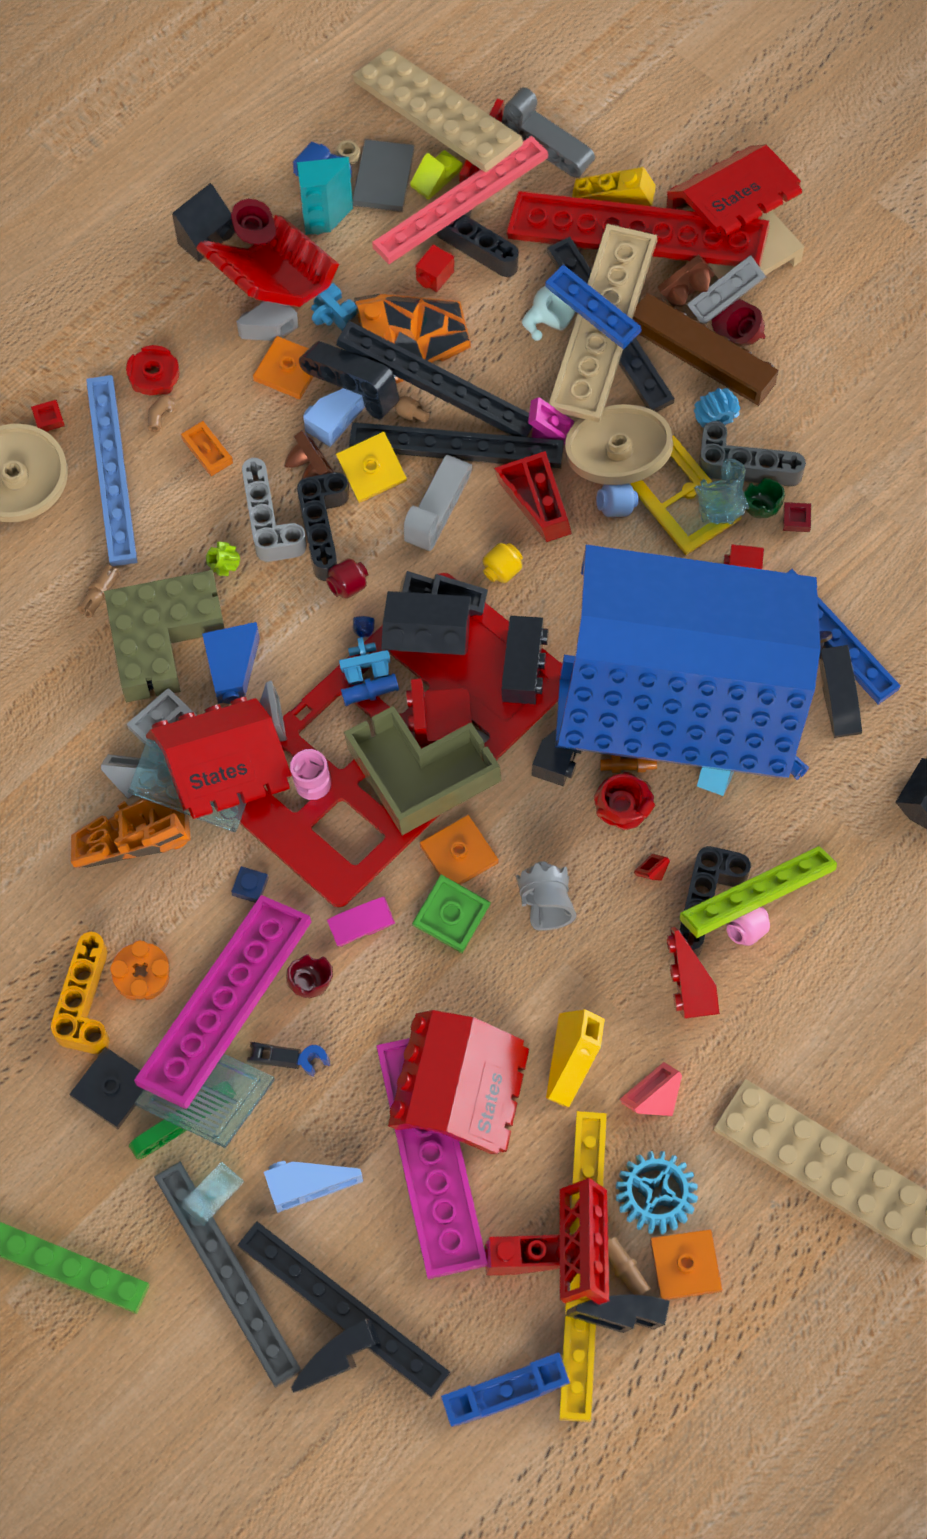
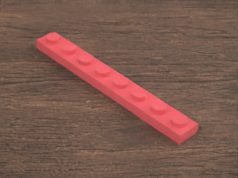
(458, 201)

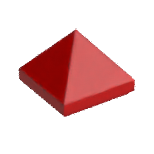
(653, 867)

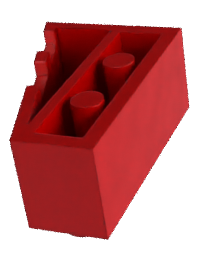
(536, 494)

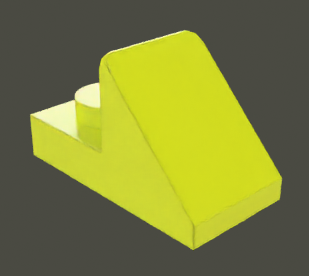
(435, 173)

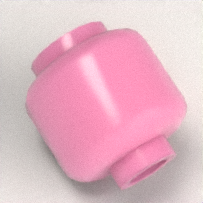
(749, 927)

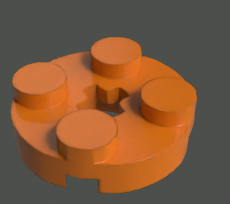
(140, 987)

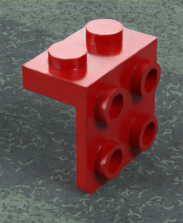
(437, 711)

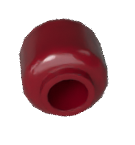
(347, 578)

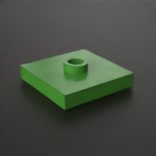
(451, 913)

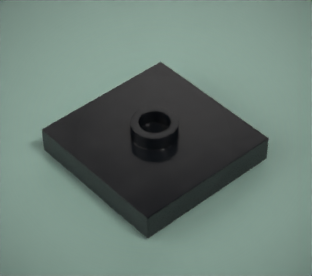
(109, 1088)

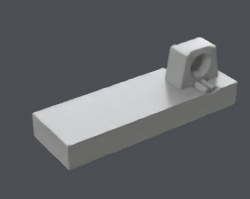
(727, 290)

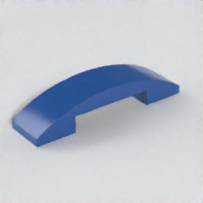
(505, 1391)

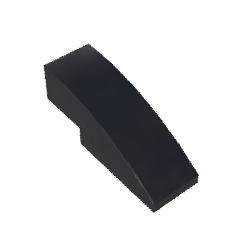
(443, 585)
(840, 691)
(623, 1312)
(337, 1355)

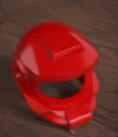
(624, 801)

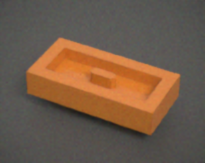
(207, 448)

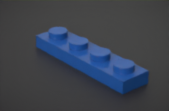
(593, 306)

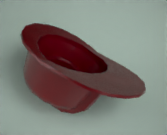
(253, 221)
(740, 323)

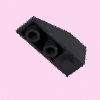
(553, 762)

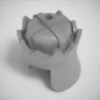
(546, 891)

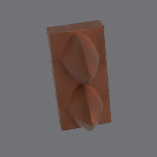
(686, 280)
(306, 451)

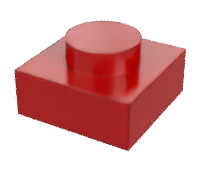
(48, 416)

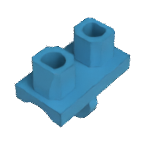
(328, 311)
(353, 666)

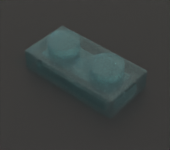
(212, 1193)

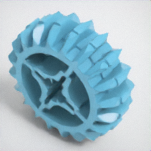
(668, 1197)

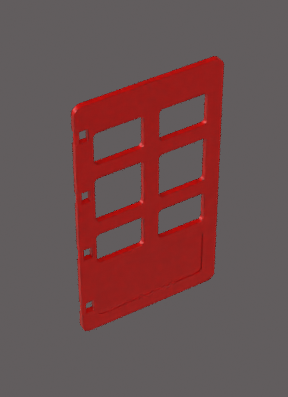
(479, 670)

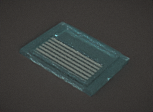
(219, 1105)

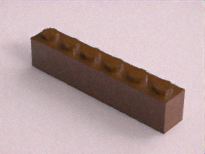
(705, 349)

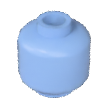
(616, 500)

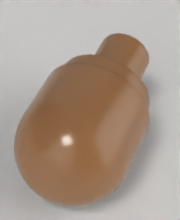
(411, 409)

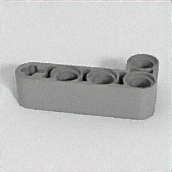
(263, 510)
(427, 521)

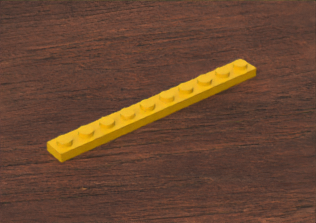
(580, 1335)

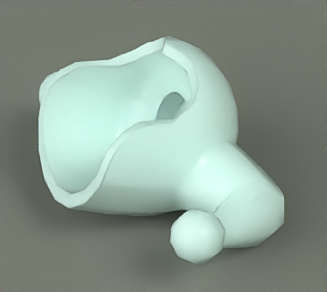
(548, 310)

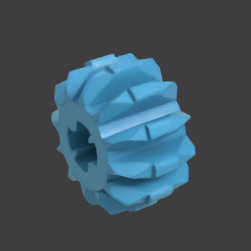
(717, 406)

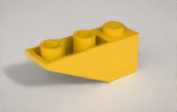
(623, 186)
(574, 1051)

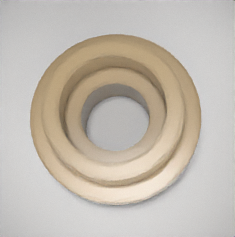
(350, 148)

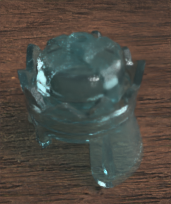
(723, 499)

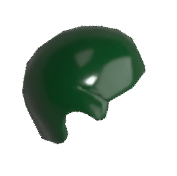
(765, 498)

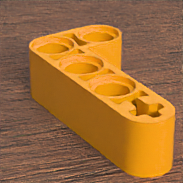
(85, 990)

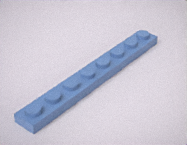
(111, 471)

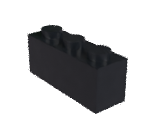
(524, 660)

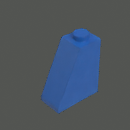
(231, 659)

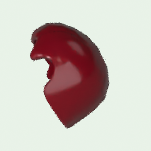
(309, 976)

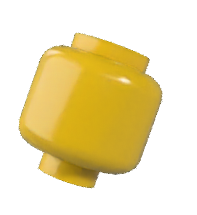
(502, 563)

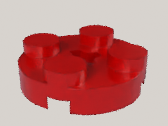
(157, 383)

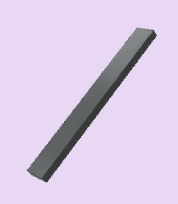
(230, 1280)

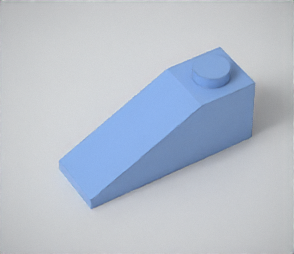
(332, 415)
(303, 1182)

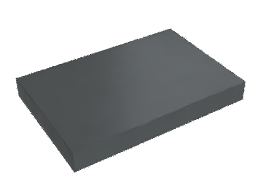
(383, 175)

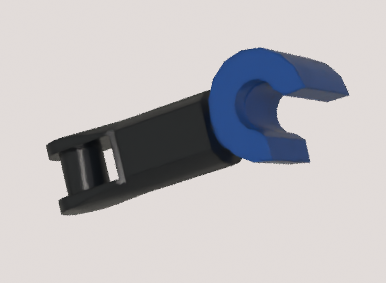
(287, 1056)

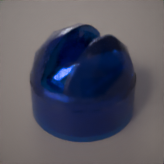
(363, 626)

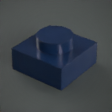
(249, 884)

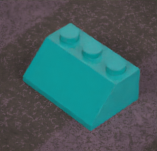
(324, 193)

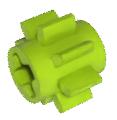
(223, 558)

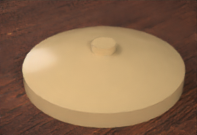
(622, 447)
(30, 472)

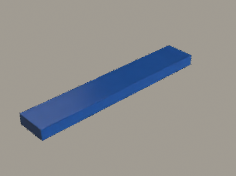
(866, 667)

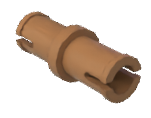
(96, 591)
(626, 1268)

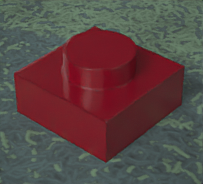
(797, 517)

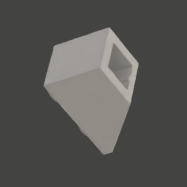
(267, 322)

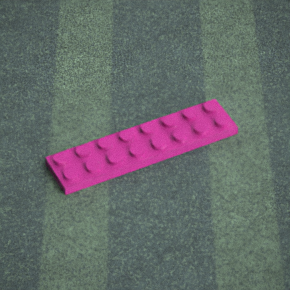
(223, 1002)
(435, 1186)

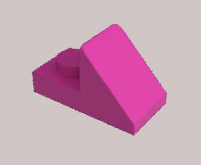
(548, 421)

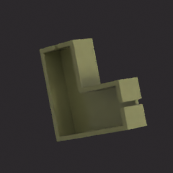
(150, 619)
(418, 781)

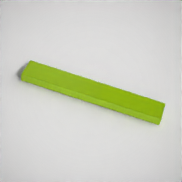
(757, 891)

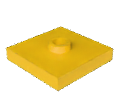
(371, 467)

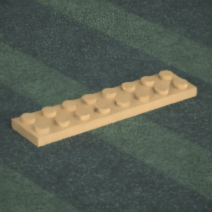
(438, 110)
(591, 355)
(828, 1166)

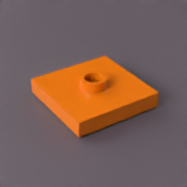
(282, 370)
(459, 851)
(686, 1264)

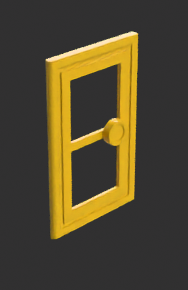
(659, 511)

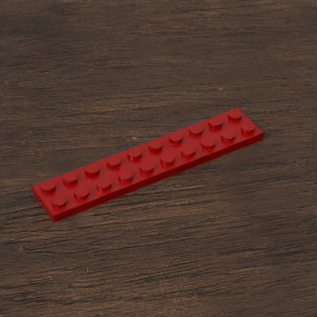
(678, 232)

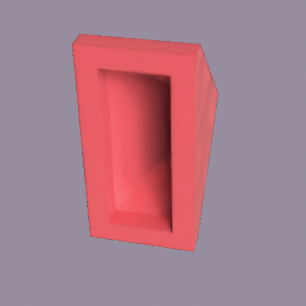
(655, 1093)

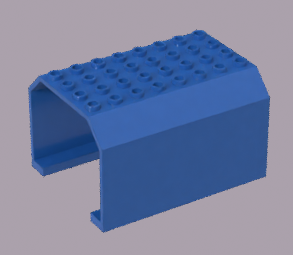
(690, 663)

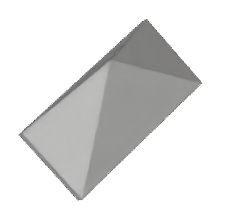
(271, 703)
(120, 771)

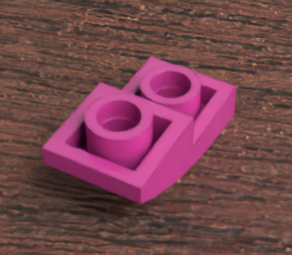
(361, 921)

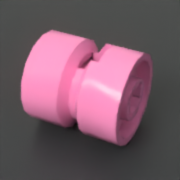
(310, 774)

